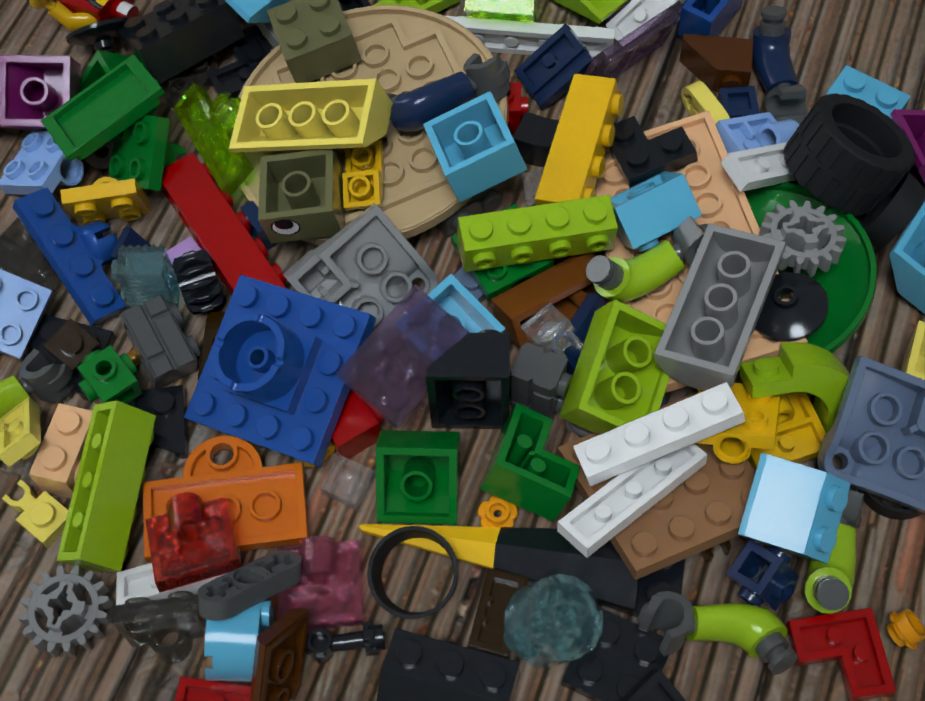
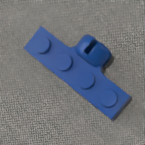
(73, 253)

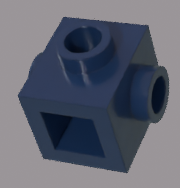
(763, 575)

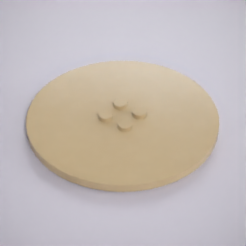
(403, 52)

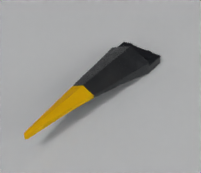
(545, 553)

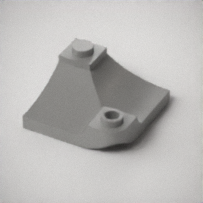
(363, 267)

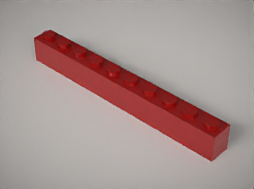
(234, 253)

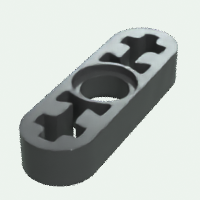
(249, 585)

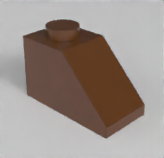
(718, 60)

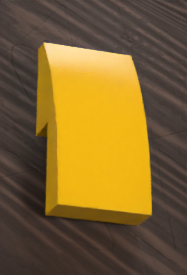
(363, 176)

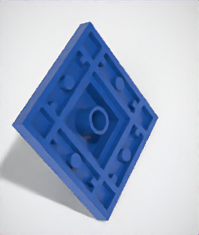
(277, 368)

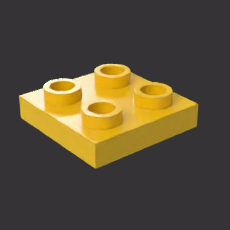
(106, 201)
(798, 431)
(757, 432)

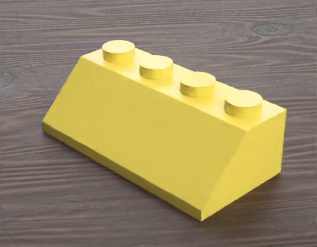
(311, 116)

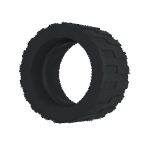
(848, 154)

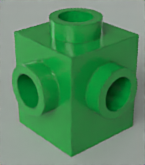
(109, 377)

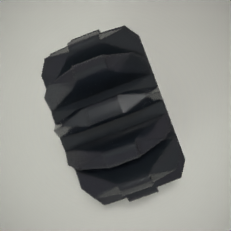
(198, 281)

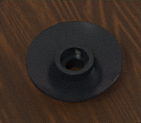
(98, 34)
(794, 318)

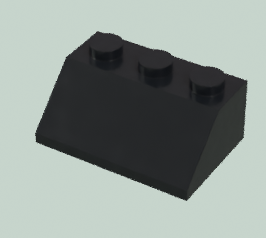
(471, 383)
(442, 671)

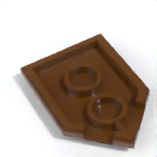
(280, 658)

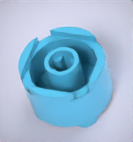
(234, 641)

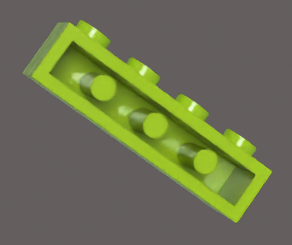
(536, 233)
(107, 487)

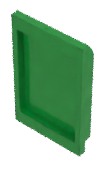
(103, 109)

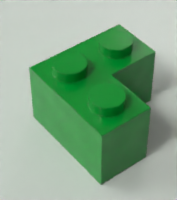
(526, 472)

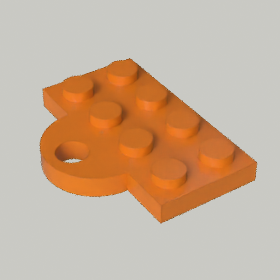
(264, 502)

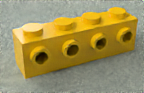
(581, 140)

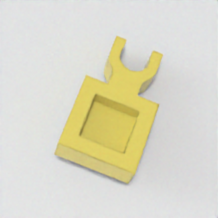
(40, 516)

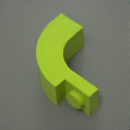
(799, 369)

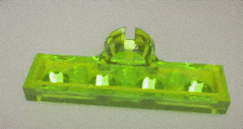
(211, 131)

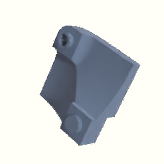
(880, 434)

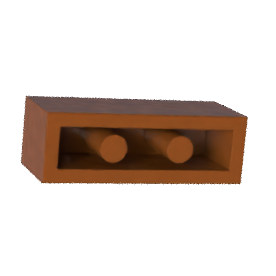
(560, 285)

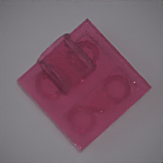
(329, 583)

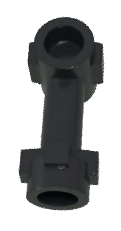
(323, 645)

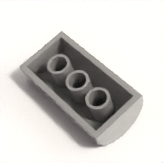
(718, 307)

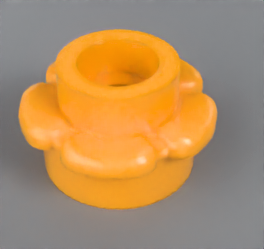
(487, 509)
(906, 629)

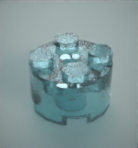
(552, 621)

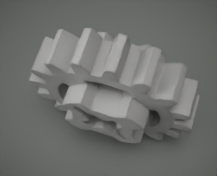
(805, 235)
(74, 625)

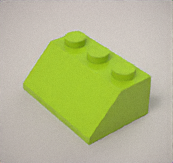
(616, 370)

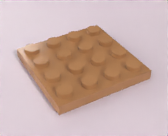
(684, 522)

